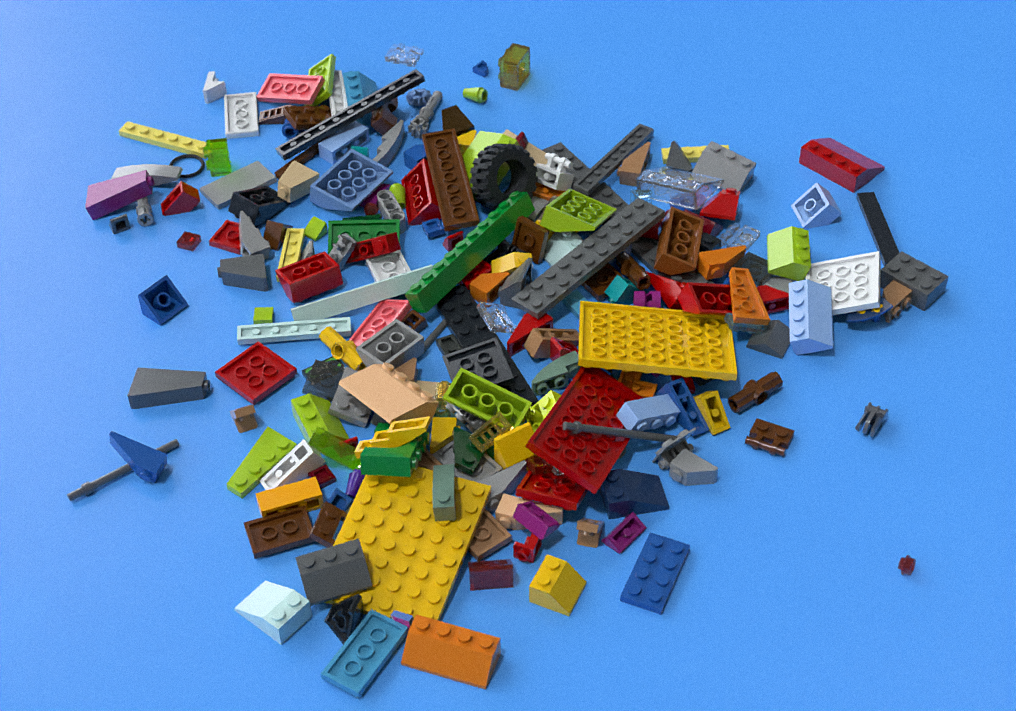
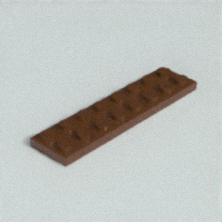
(450, 180)

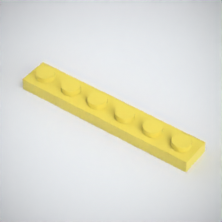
(162, 139)

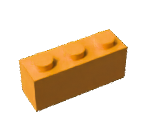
(290, 496)

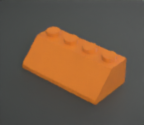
(451, 651)

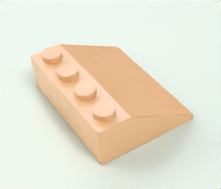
(390, 393)

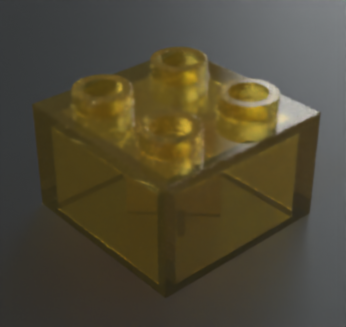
(514, 66)

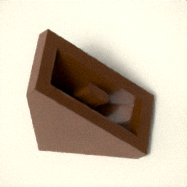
(275, 234)

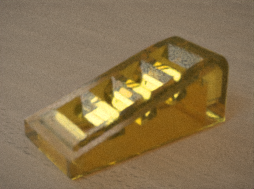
(492, 422)

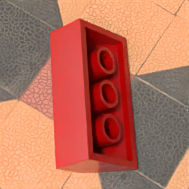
(420, 195)

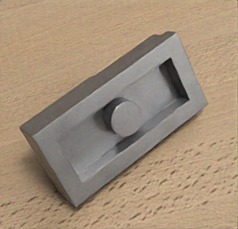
(343, 249)

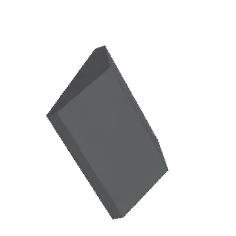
(773, 341)

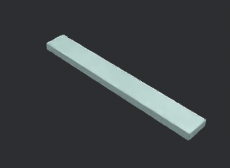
(359, 296)

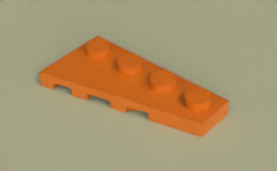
(745, 299)

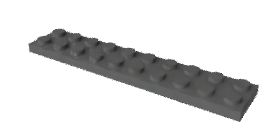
(587, 258)

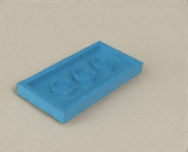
(364, 653)

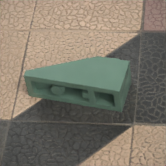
(444, 492)

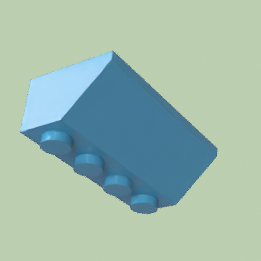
(356, 88)

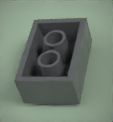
(924, 280)

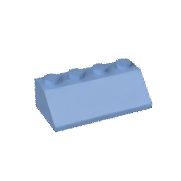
(810, 317)

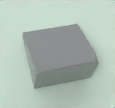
(308, 251)

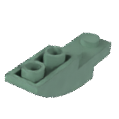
(556, 374)

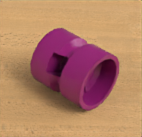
(652, 299)

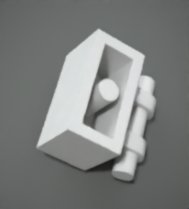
(555, 176)

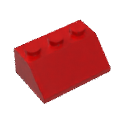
(309, 277)
(706, 298)

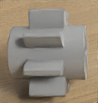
(417, 127)

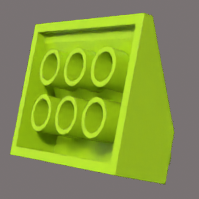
(481, 141)
(575, 213)

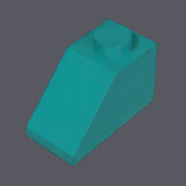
(621, 291)

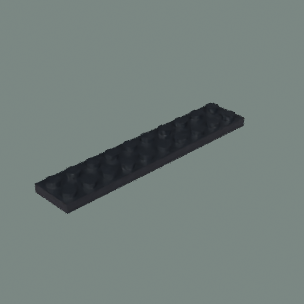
(469, 329)

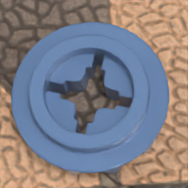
(414, 97)

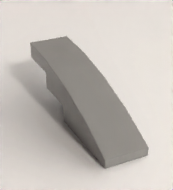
(390, 144)
(160, 173)

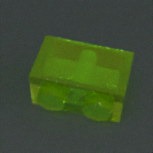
(218, 157)

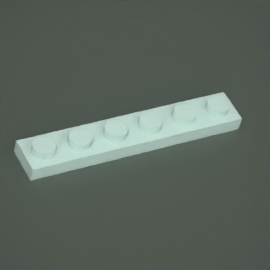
(291, 330)

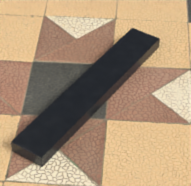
(877, 226)

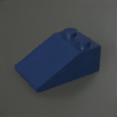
(632, 492)

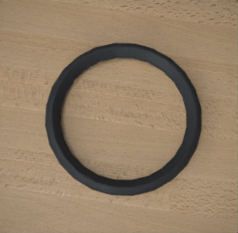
(191, 156)

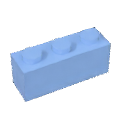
(340, 143)
(648, 413)

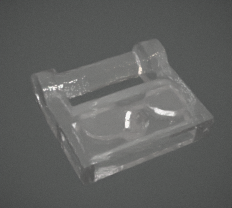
(496, 317)

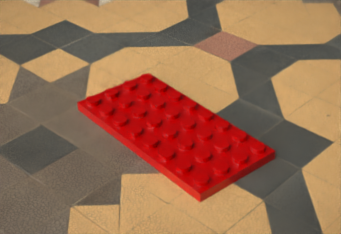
(585, 457)

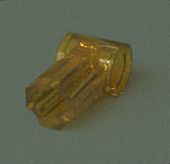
(441, 389)

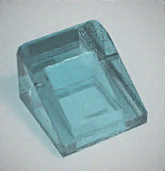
(645, 195)

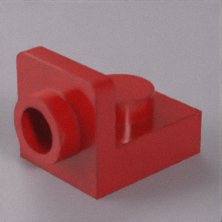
(529, 550)

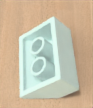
(560, 245)

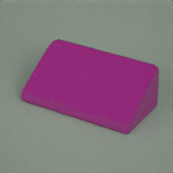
(535, 519)
(624, 533)

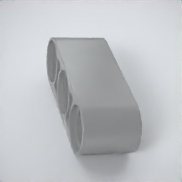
(390, 208)

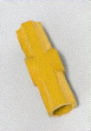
(341, 348)

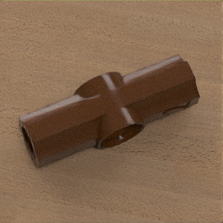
(633, 270)
(755, 392)

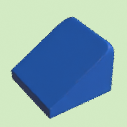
(340, 499)

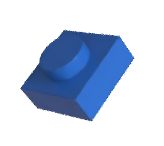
(433, 228)

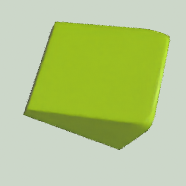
(316, 228)

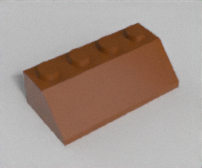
(678, 242)

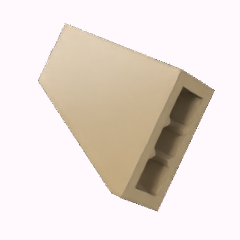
(296, 182)

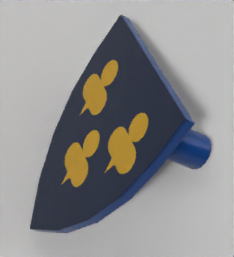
(873, 314)

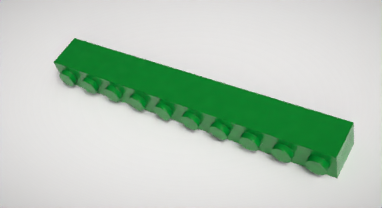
(468, 252)

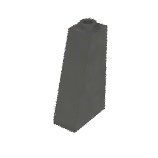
(165, 386)

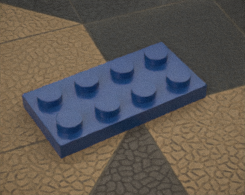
(655, 573)

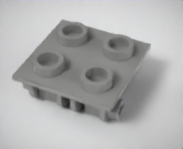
(473, 421)
(672, 448)

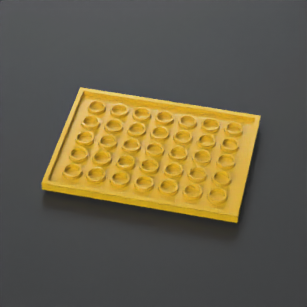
(655, 341)
(405, 549)

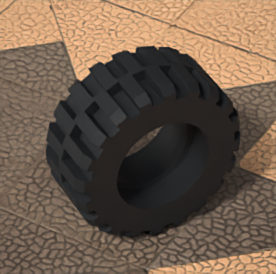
(486, 169)

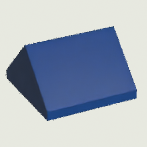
(161, 301)

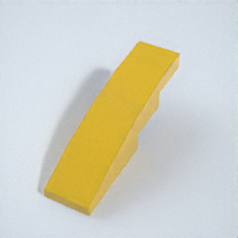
(397, 435)

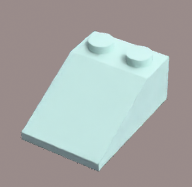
(275, 610)

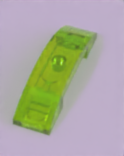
(334, 449)

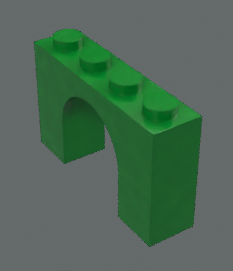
(393, 461)

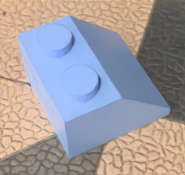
(816, 207)

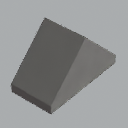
(677, 158)

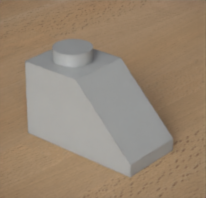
(692, 469)

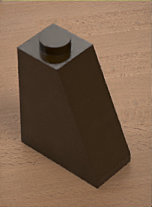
(454, 118)

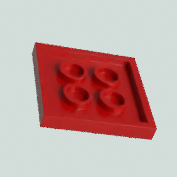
(256, 373)
(551, 490)

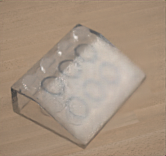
(678, 186)

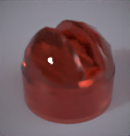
(370, 209)

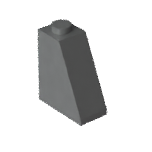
(244, 272)

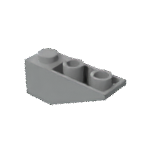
(251, 239)

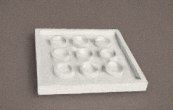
(852, 281)

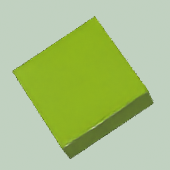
(263, 315)

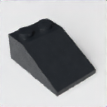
(257, 203)

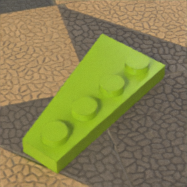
(259, 461)

